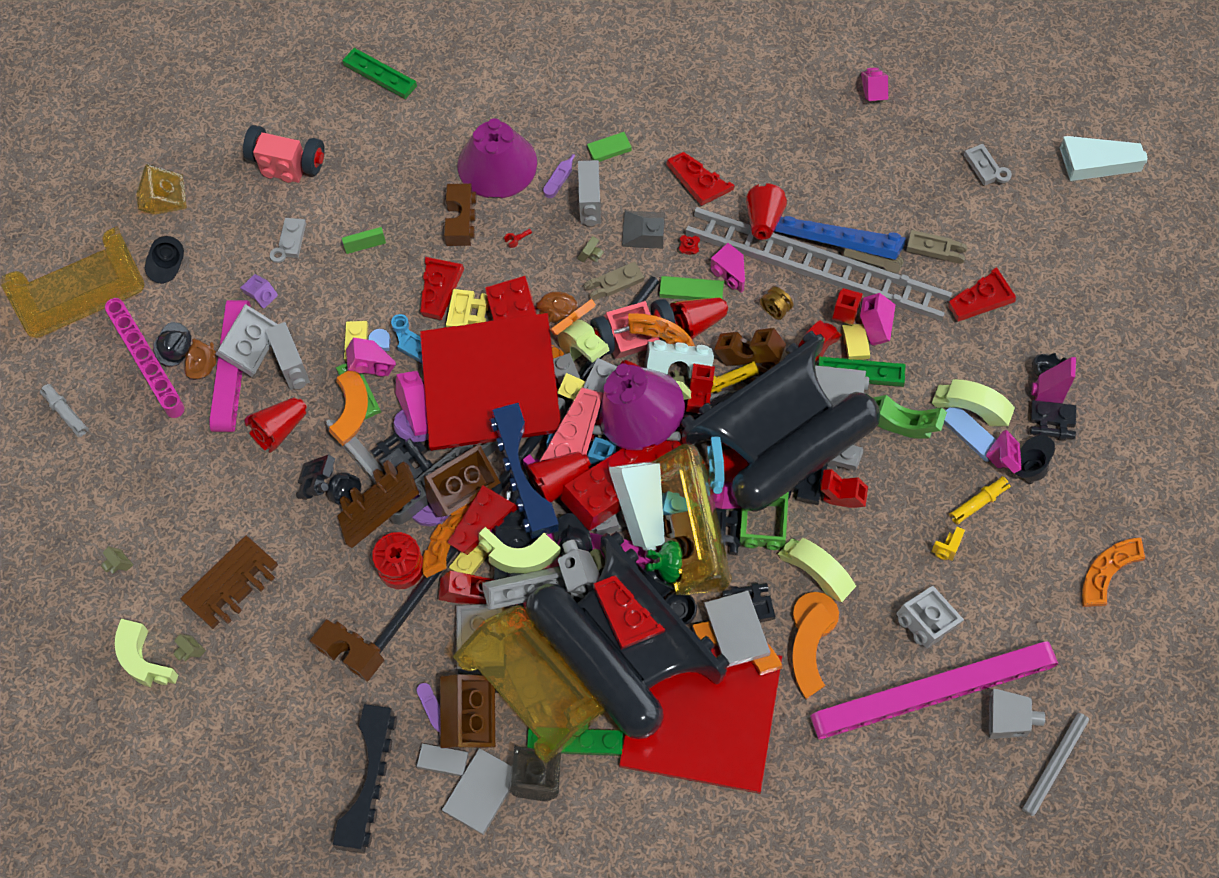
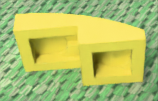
(856, 342)

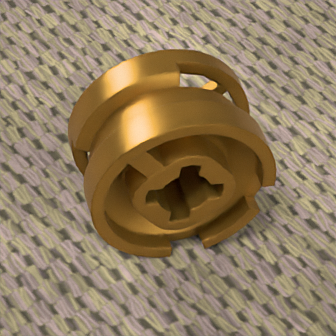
(775, 303)

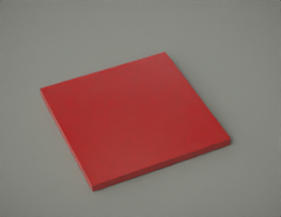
(487, 368)
(710, 729)

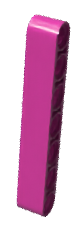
(150, 363)
(227, 379)

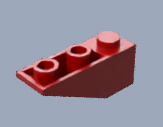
(462, 588)

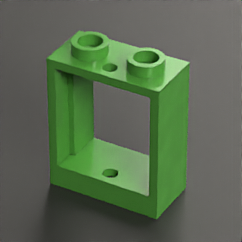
(770, 542)

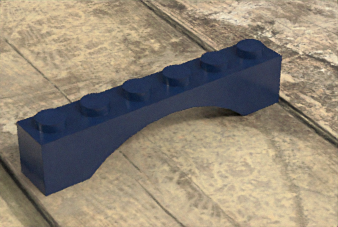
(538, 511)

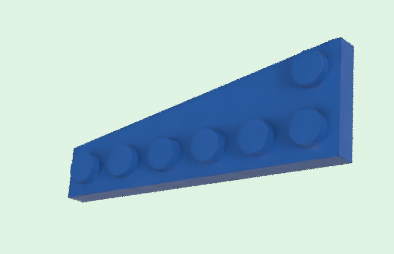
(865, 241)

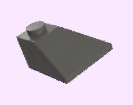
(643, 229)

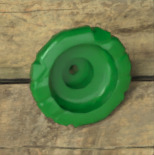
(666, 561)

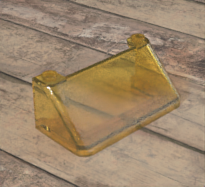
(74, 289)
(712, 569)
(531, 679)

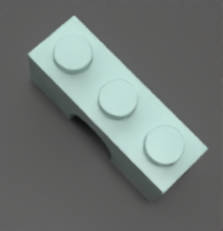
(662, 355)

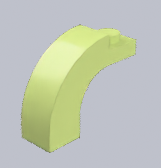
(581, 340)
(975, 397)
(520, 560)
(820, 565)
(128, 648)

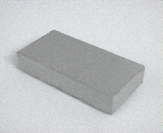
(442, 760)

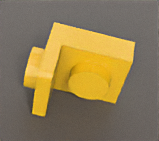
(949, 549)

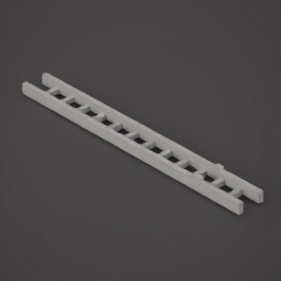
(829, 257)

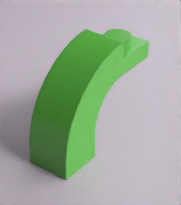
(907, 421)

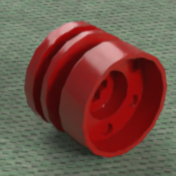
(399, 572)

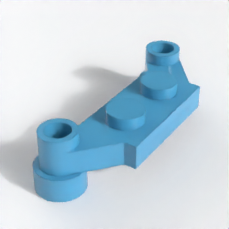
(408, 341)

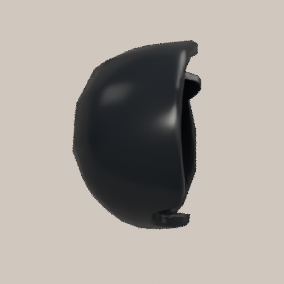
(1044, 362)
(341, 485)
(683, 606)

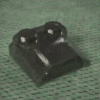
(532, 777)

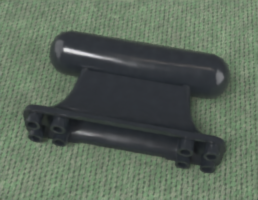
(783, 426)
(617, 676)

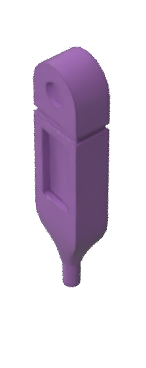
(558, 178)
(430, 705)

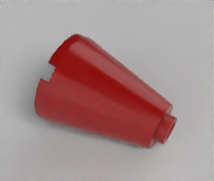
(765, 209)
(698, 314)
(275, 423)
(553, 473)

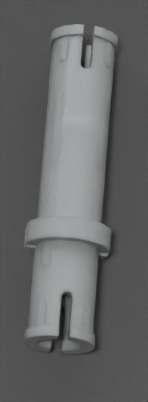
(59, 404)

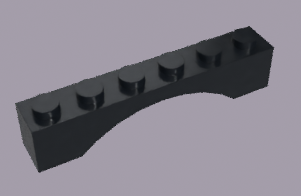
(354, 827)

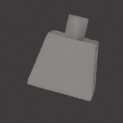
(578, 569)
(1011, 715)

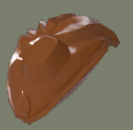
(557, 305)
(199, 359)

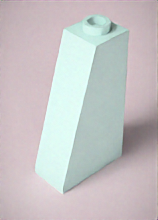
(1100, 158)
(641, 502)

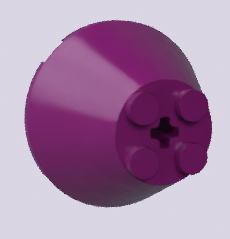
(497, 161)
(640, 407)

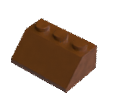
(459, 481)
(467, 712)

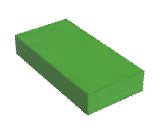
(609, 147)
(363, 240)

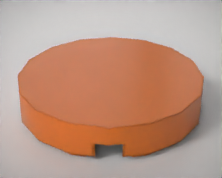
(808, 602)

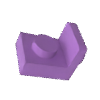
(260, 290)

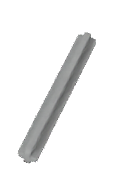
(1055, 764)

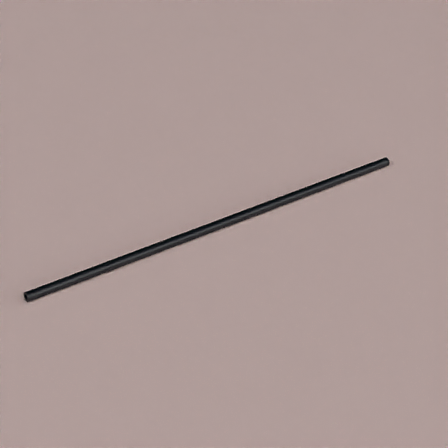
(526, 449)

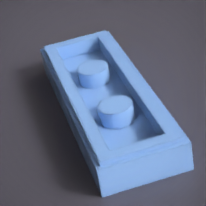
(969, 431)

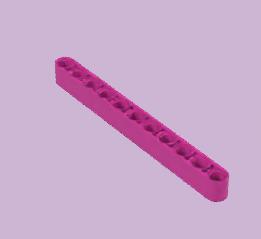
(933, 690)

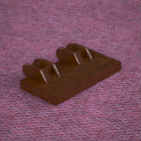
(380, 503)
(229, 580)

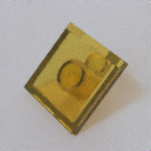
(160, 191)

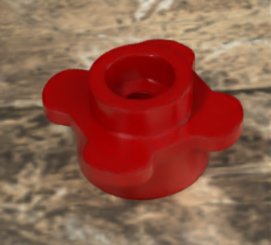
(689, 249)

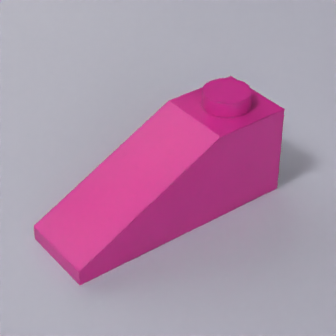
(1055, 382)
(412, 399)

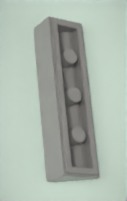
(360, 455)
(518, 588)

